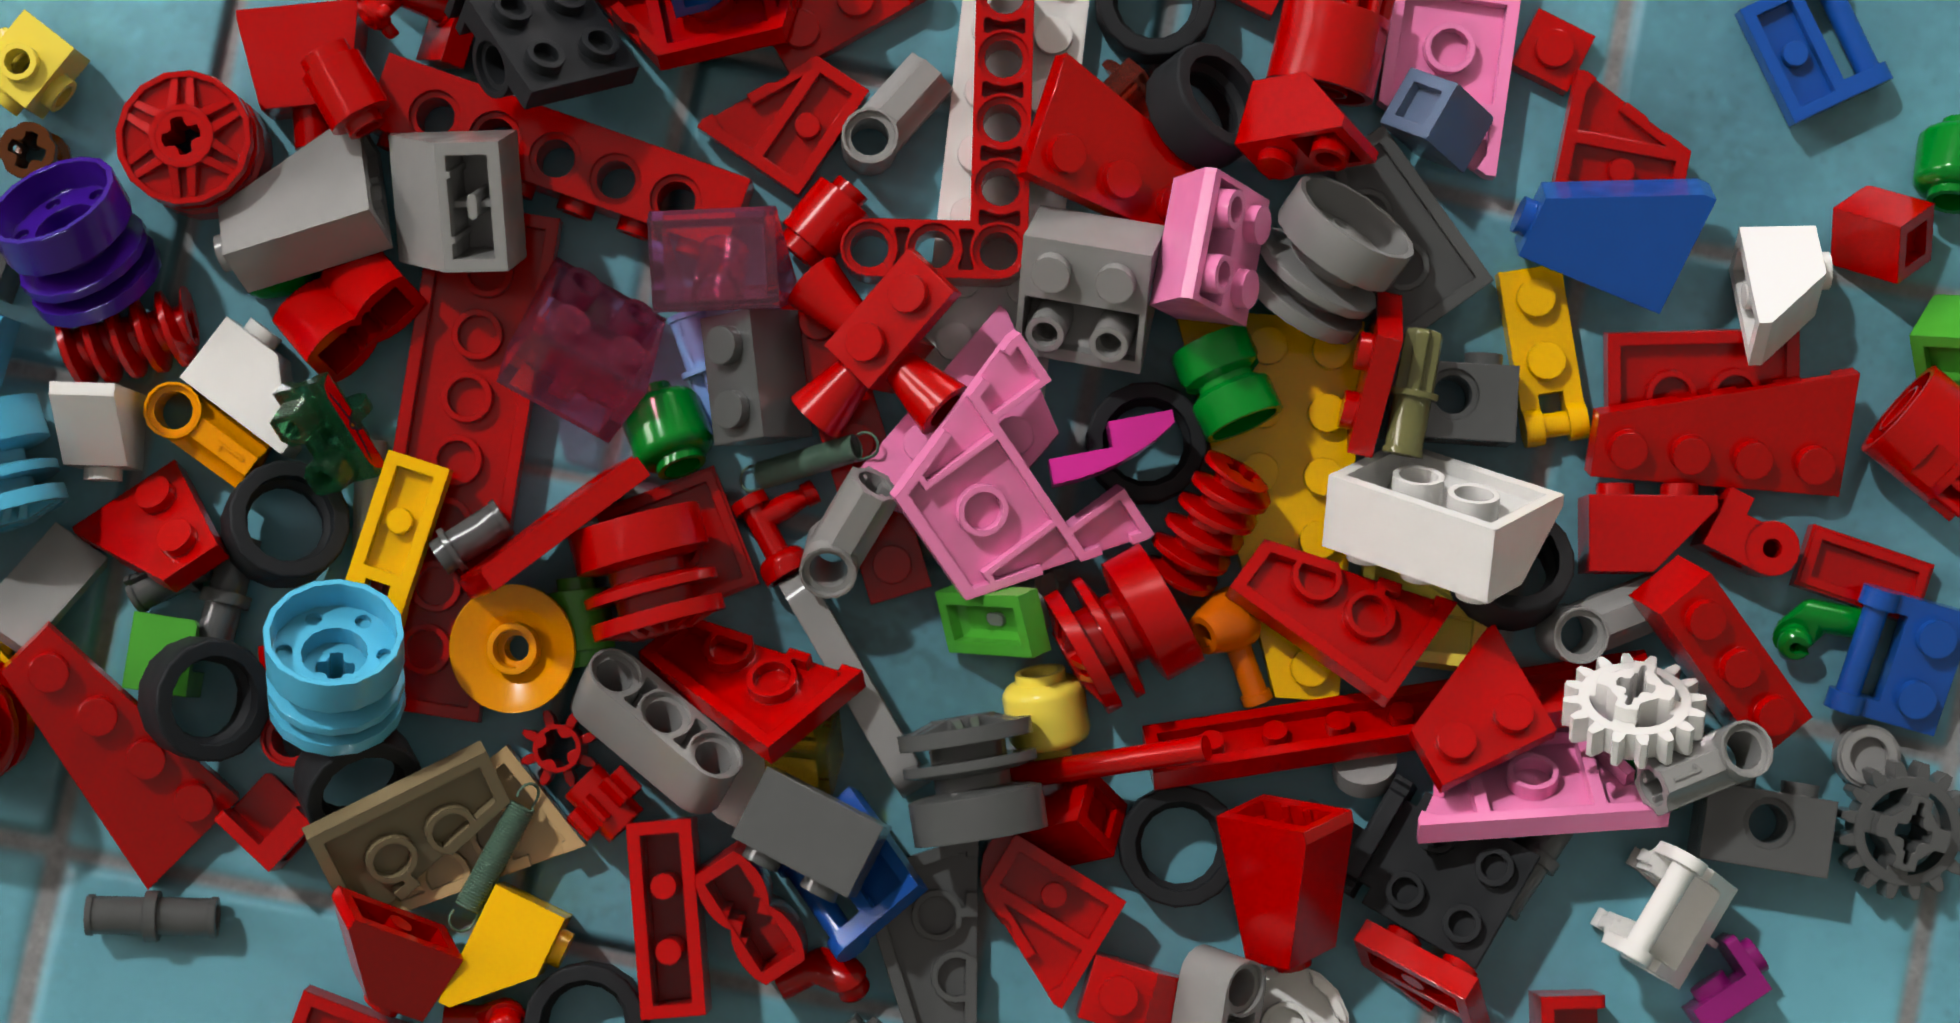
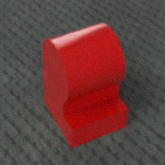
(1745, 542)

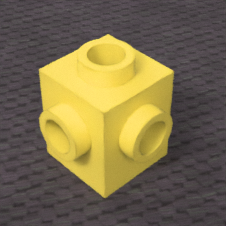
(36, 67)

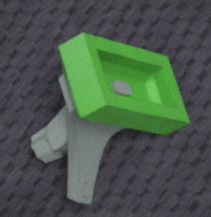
(1003, 621)

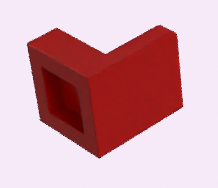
(1882, 234)
(1082, 821)
(267, 822)
(1565, 1006)

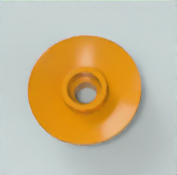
(483, 655)

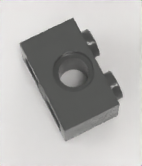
(1489, 404)
(1796, 846)

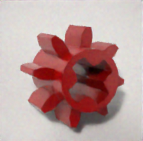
(546, 739)
(604, 803)

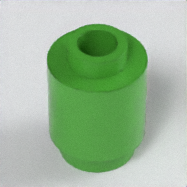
(571, 597)

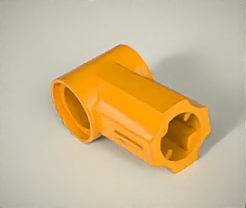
(210, 434)

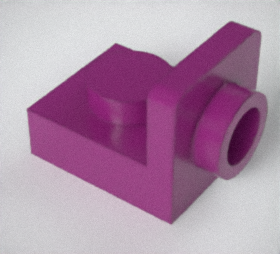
(1723, 996)

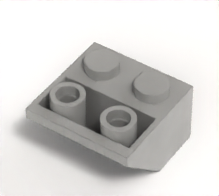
(458, 200)
(1088, 288)

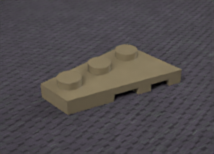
(407, 826)

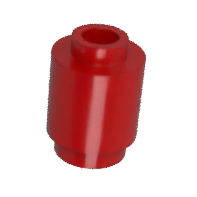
(344, 89)
(821, 219)

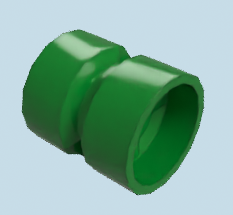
(1230, 392)

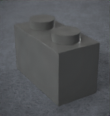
(751, 374)
(811, 834)

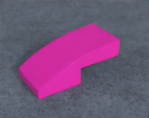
(1126, 440)

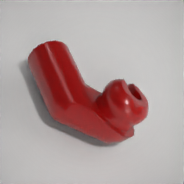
(824, 970)
(496, 1011)

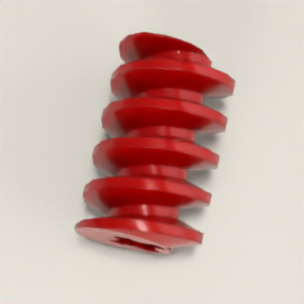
(133, 341)
(1213, 525)

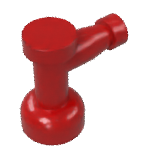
(762, 519)

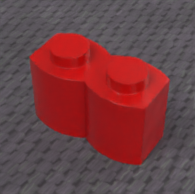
(347, 312)
(762, 925)

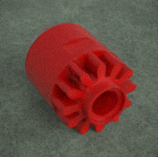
(1335, 44)
(1921, 441)

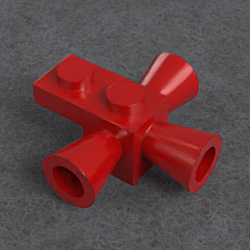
(877, 342)

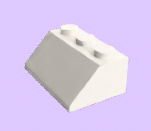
(1439, 522)

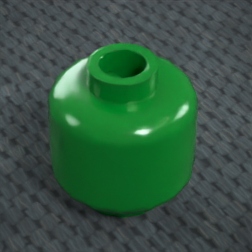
(1938, 165)
(669, 431)

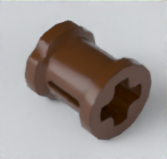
(34, 137)

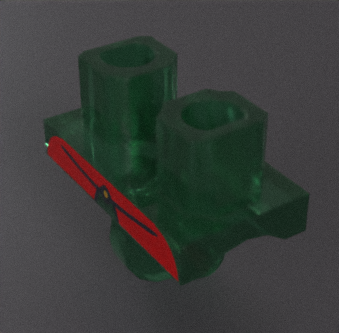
(331, 429)

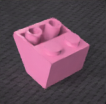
(1210, 249)

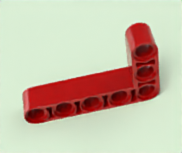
(989, 159)

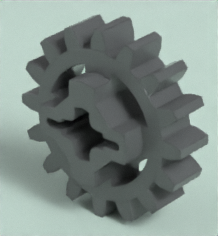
(1900, 853)

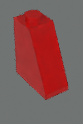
(1286, 877)

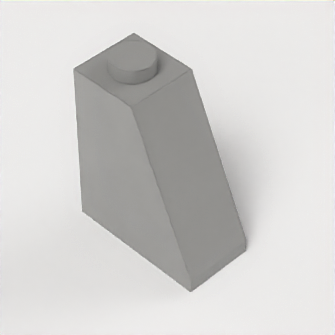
(306, 214)

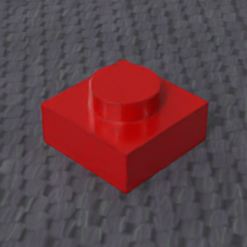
(1551, 52)

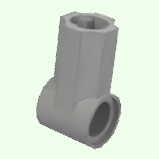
(896, 112)
(847, 531)
(1606, 622)
(1706, 768)

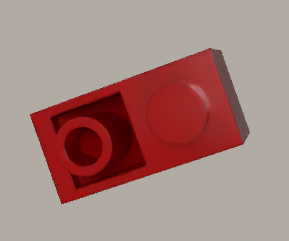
(1298, 130)
(1634, 531)

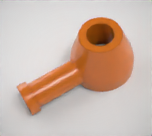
(1230, 629)

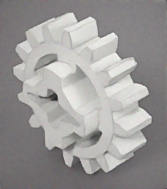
(1633, 710)

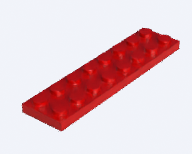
(470, 424)

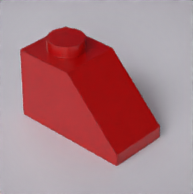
(395, 954)
(1126, 992)

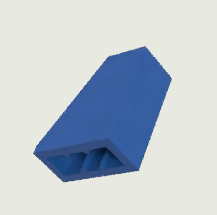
(1615, 233)

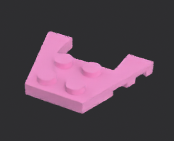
(983, 504)

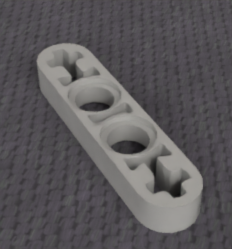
(868, 705)

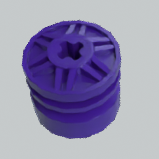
(76, 242)

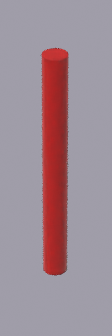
(1115, 761)

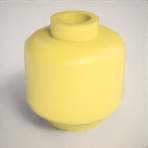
(1055, 706)

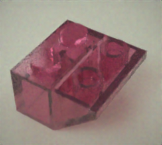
(583, 350)

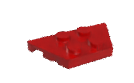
(702, 36)

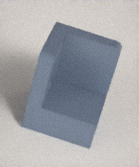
(1437, 119)

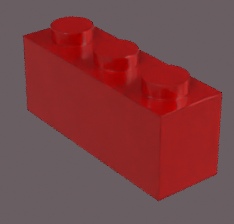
(1718, 649)
(668, 918)

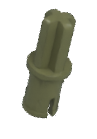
(1413, 392)

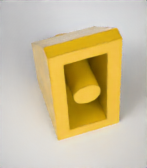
(509, 944)

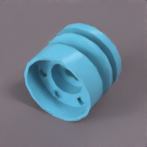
(21, 430)
(334, 667)

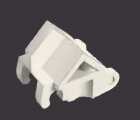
(1675, 919)

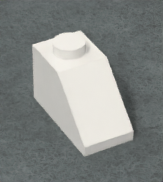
(1776, 284)
(240, 374)
(99, 428)

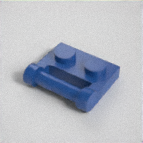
(1798, 58)
(1916, 666)
(883, 896)

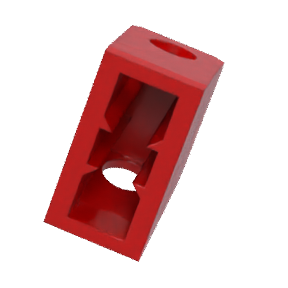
(278, 41)

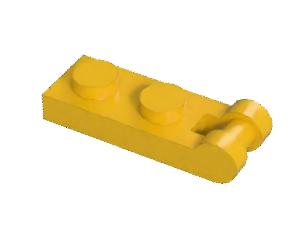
(1543, 346)
(399, 526)

